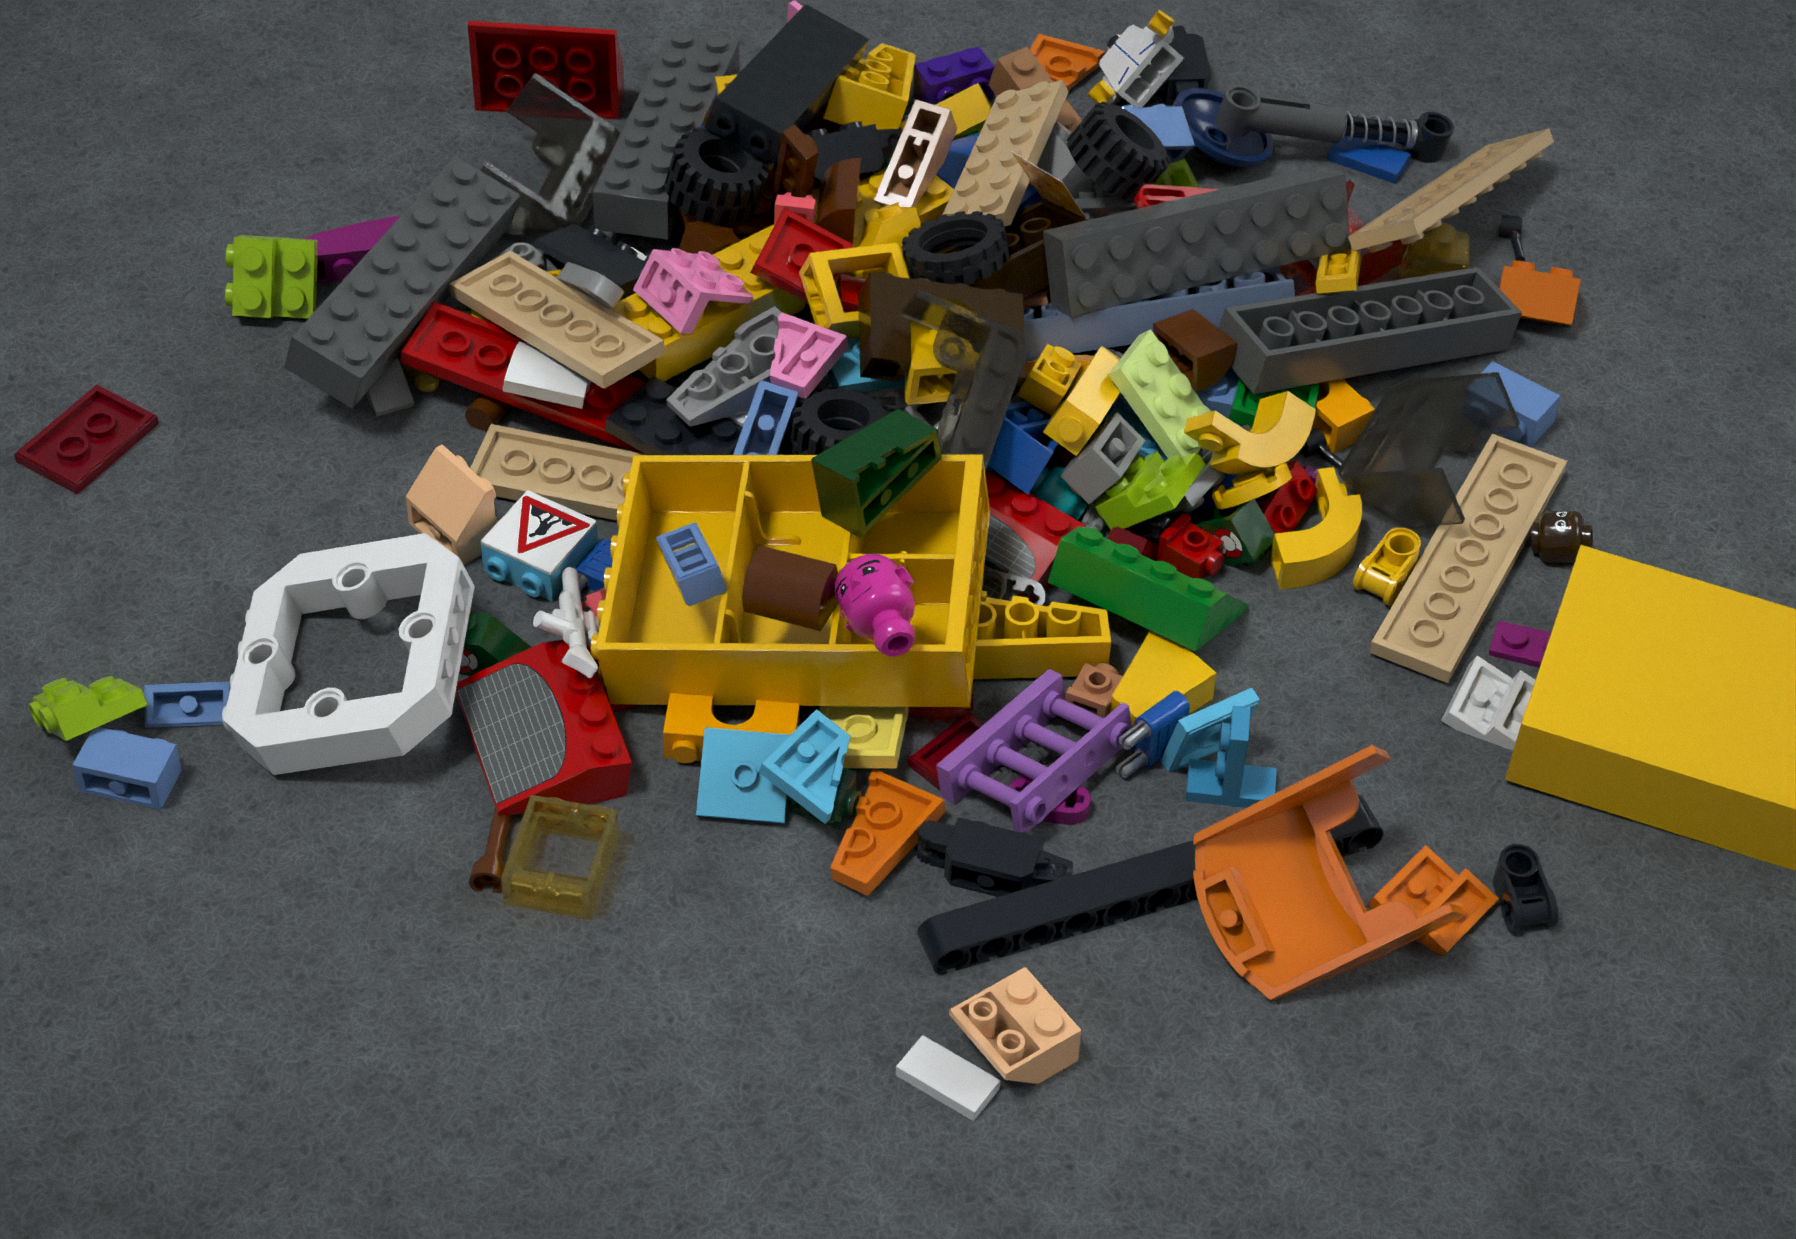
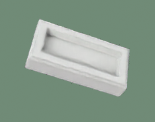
(948, 1077)

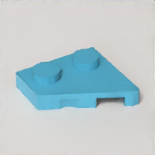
(810, 764)

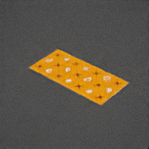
(1049, 186)

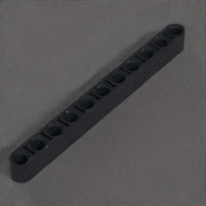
(1087, 901)

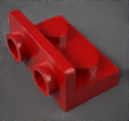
(1288, 503)

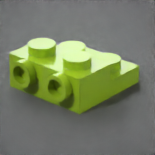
(272, 276)
(1148, 488)
(74, 709)

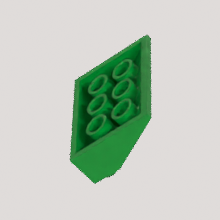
(1142, 589)

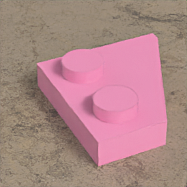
(804, 354)

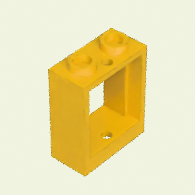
(821, 288)

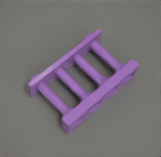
(1024, 721)

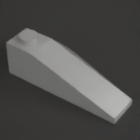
(732, 376)

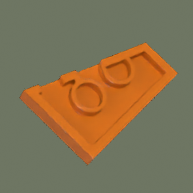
(1066, 59)

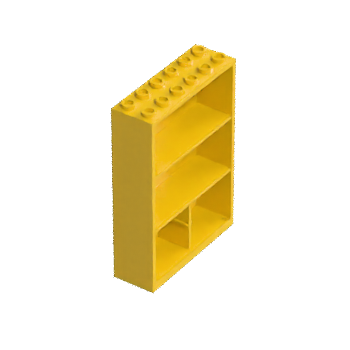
(662, 646)
(1668, 707)

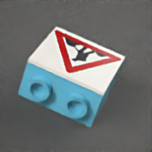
(537, 544)

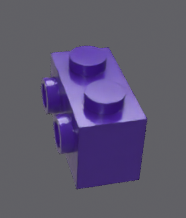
(951, 74)

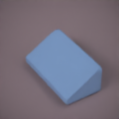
(185, 704)

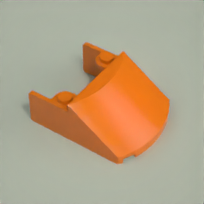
(1283, 892)

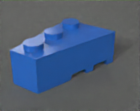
(1022, 446)

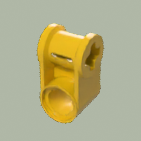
(1389, 565)

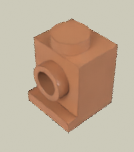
(1094, 688)

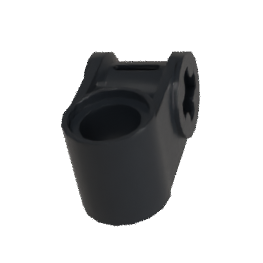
(1523, 889)

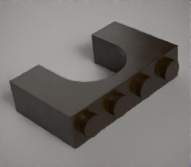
(886, 334)

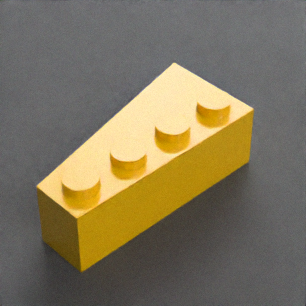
(874, 89)
(1029, 638)

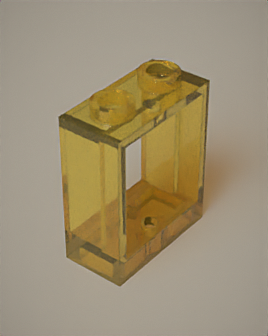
(552, 890)

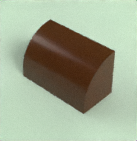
(839, 198)
(1196, 347)
(790, 588)

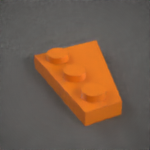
(882, 831)

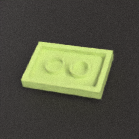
(1158, 394)

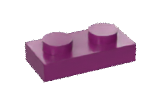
(1519, 643)

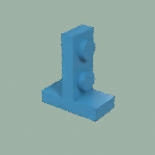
(1228, 778)

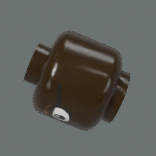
(1559, 536)

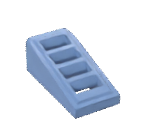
(693, 566)

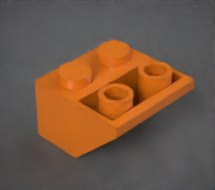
(1541, 295)

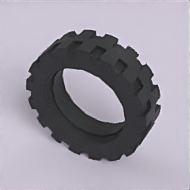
(960, 229)

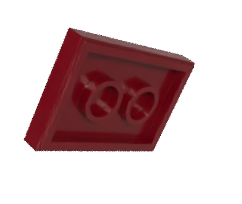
(86, 439)

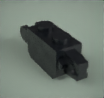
(1193, 69)
(853, 142)
(988, 857)

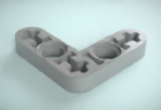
(591, 284)

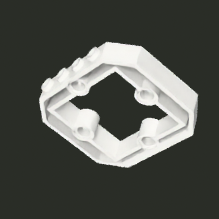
(329, 726)

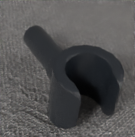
(1511, 228)
(1317, 443)

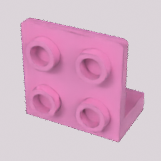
(683, 283)

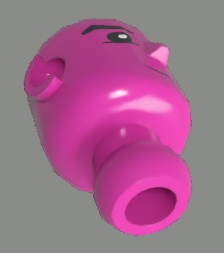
(877, 602)

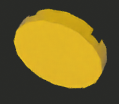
(1251, 486)

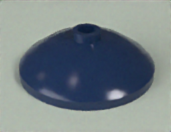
(1200, 112)

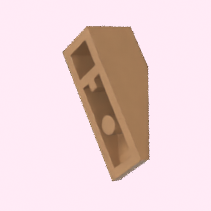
(917, 155)

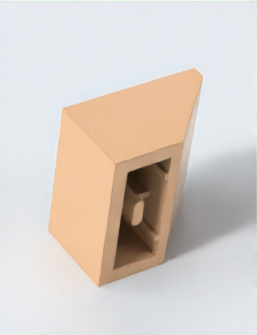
(452, 504)
(1020, 1029)

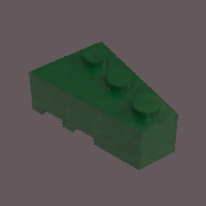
(874, 470)

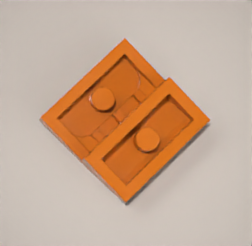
(1430, 884)

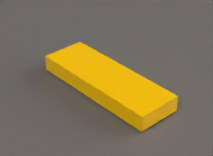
(1338, 271)

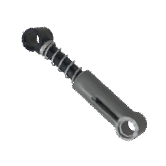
(1247, 111)

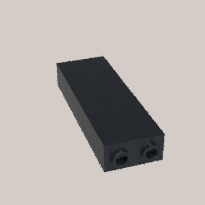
(785, 82)

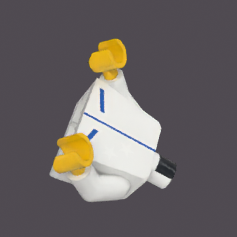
(1137, 63)

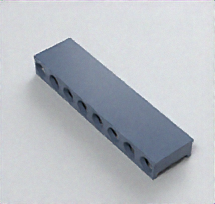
(1124, 323)

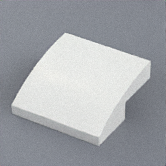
(544, 378)
(1489, 703)

